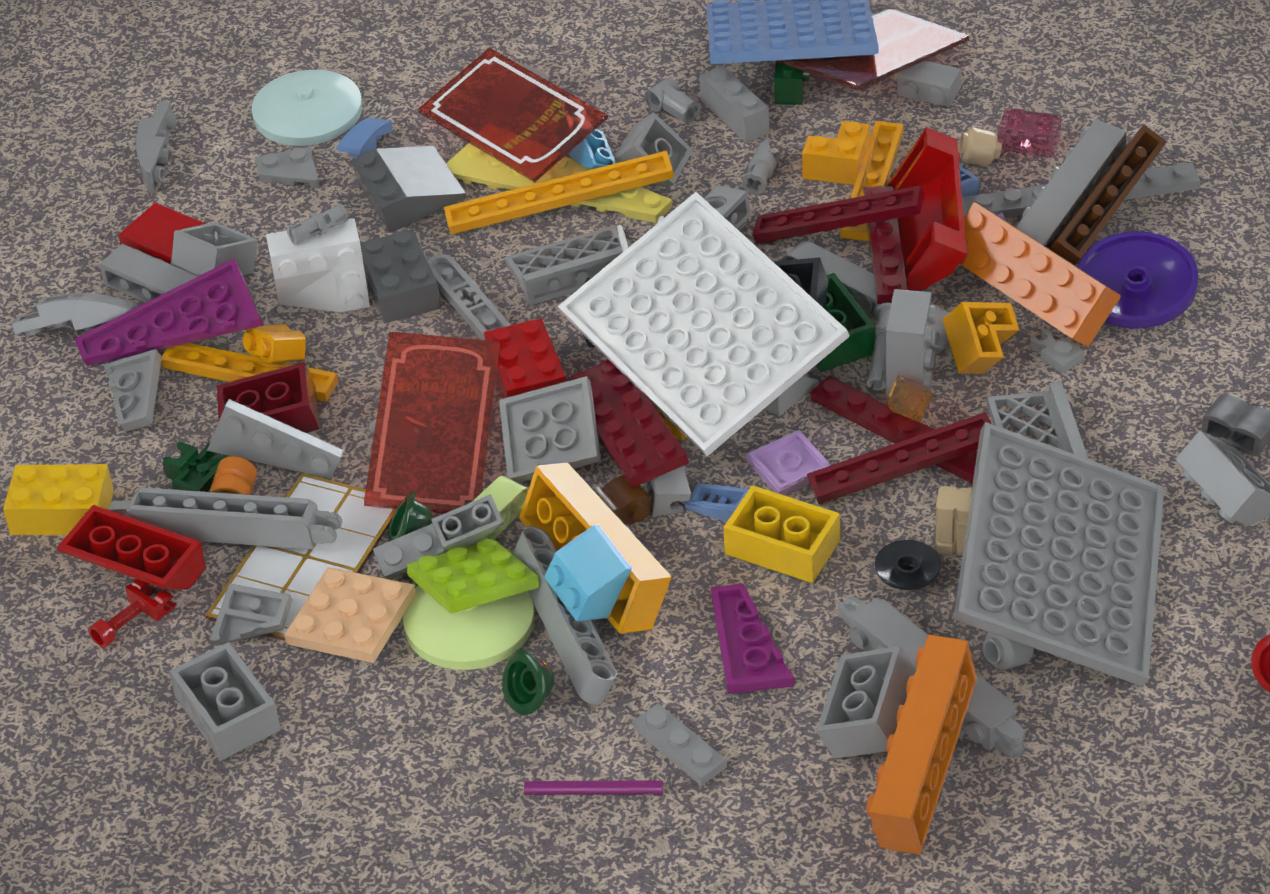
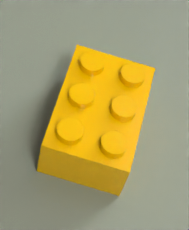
(54, 497)
(782, 533)

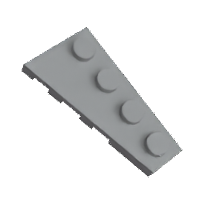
(268, 441)

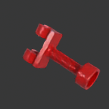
(138, 595)

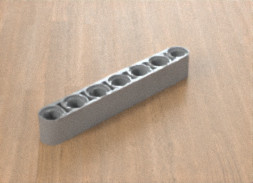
(859, 284)
(574, 640)

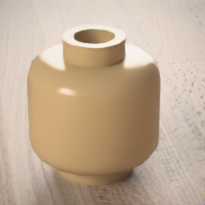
(979, 147)

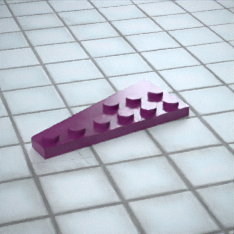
(191, 312)

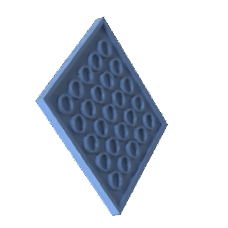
(789, 30)

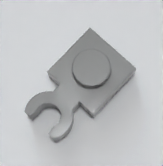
(1059, 354)

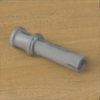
(878, 362)

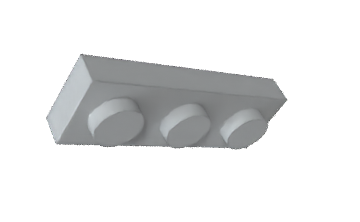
(679, 744)

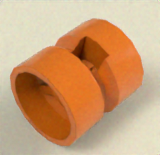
(234, 476)

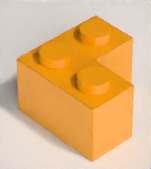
(837, 158)
(977, 332)

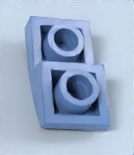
(363, 136)

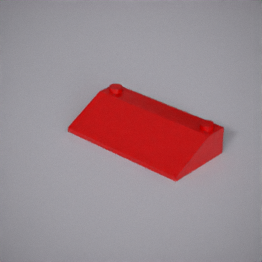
(935, 238)

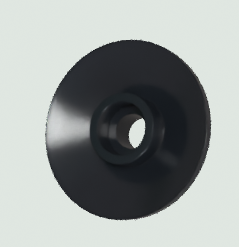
(907, 564)

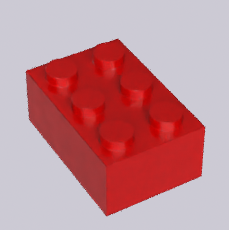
(525, 358)

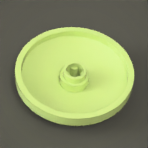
(471, 636)

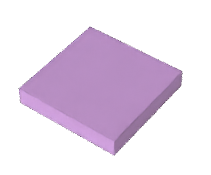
(786, 462)

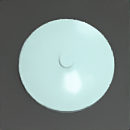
(307, 107)

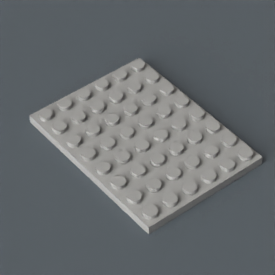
(1061, 554)

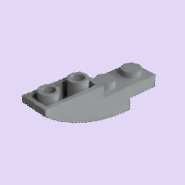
(152, 145)
(84, 310)
(453, 529)

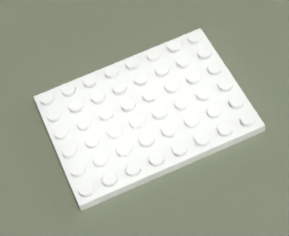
(703, 323)

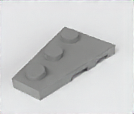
(134, 388)

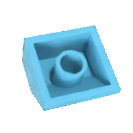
(588, 575)

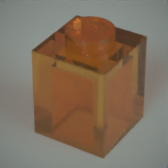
(909, 398)

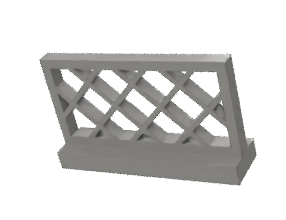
(561, 274)
(1055, 413)

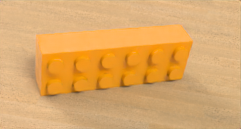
(567, 507)

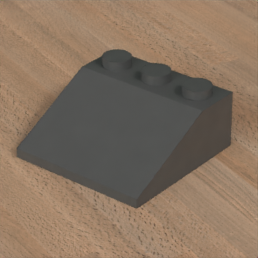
(406, 183)

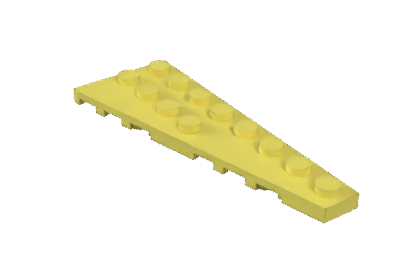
(476, 166)

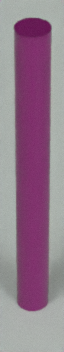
(593, 787)

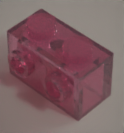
(1029, 132)

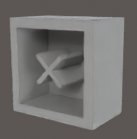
(211, 245)

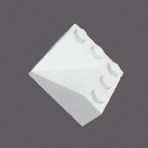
(320, 271)

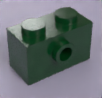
(789, 84)

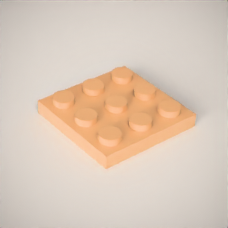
(350, 614)

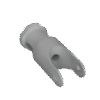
(760, 168)

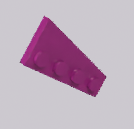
(746, 644)

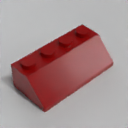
(135, 549)

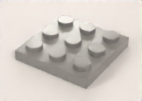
(549, 428)

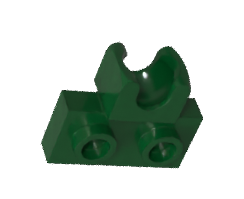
(193, 469)

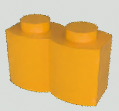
(275, 343)

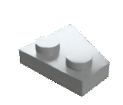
(288, 167)
(249, 613)

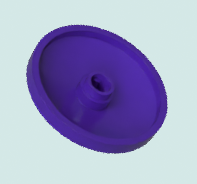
(1150, 274)

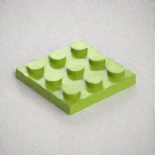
(472, 575)

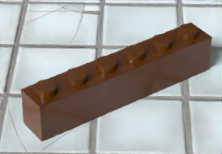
(1108, 195)

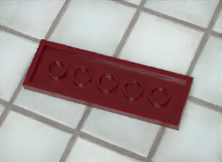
(631, 426)

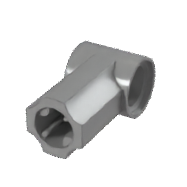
(668, 97)

